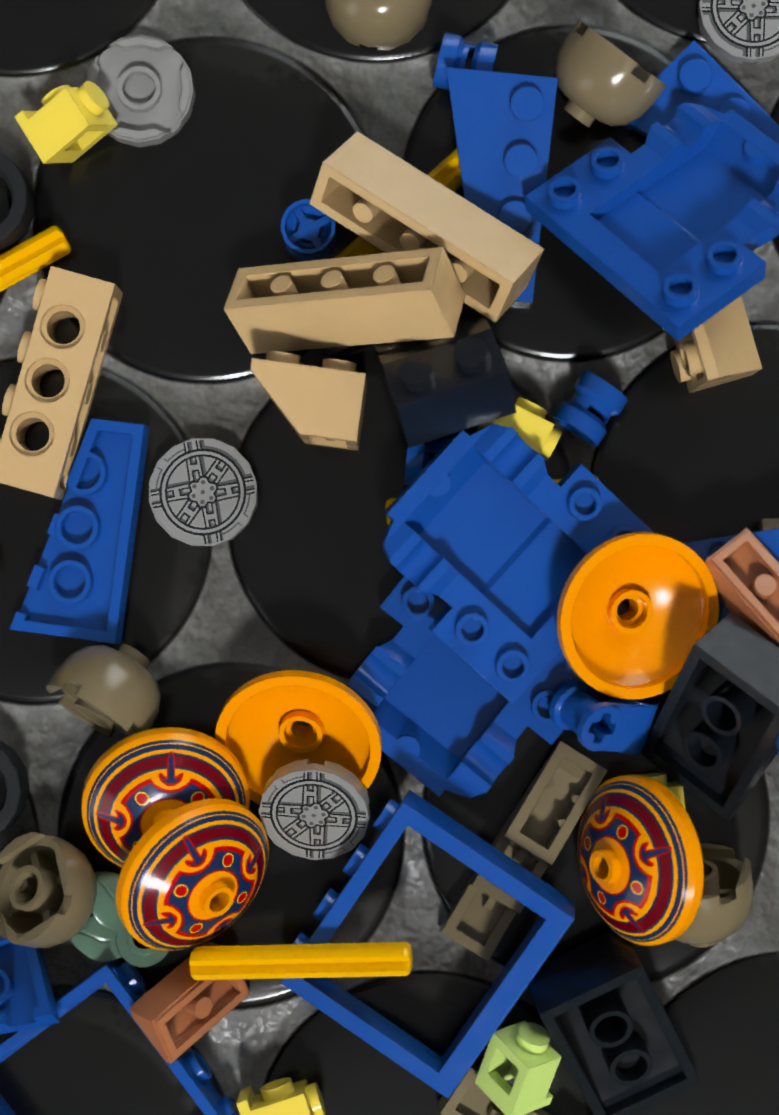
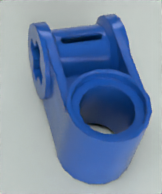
(603, 720)

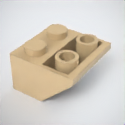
(717, 350)
(318, 402)

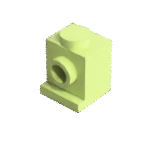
(521, 1054)

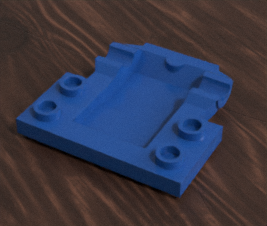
(673, 216)
(498, 548)
(440, 712)

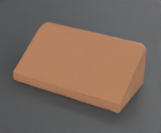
(748, 583)
(184, 1009)

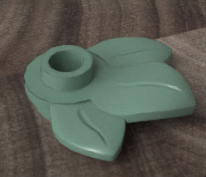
(104, 934)

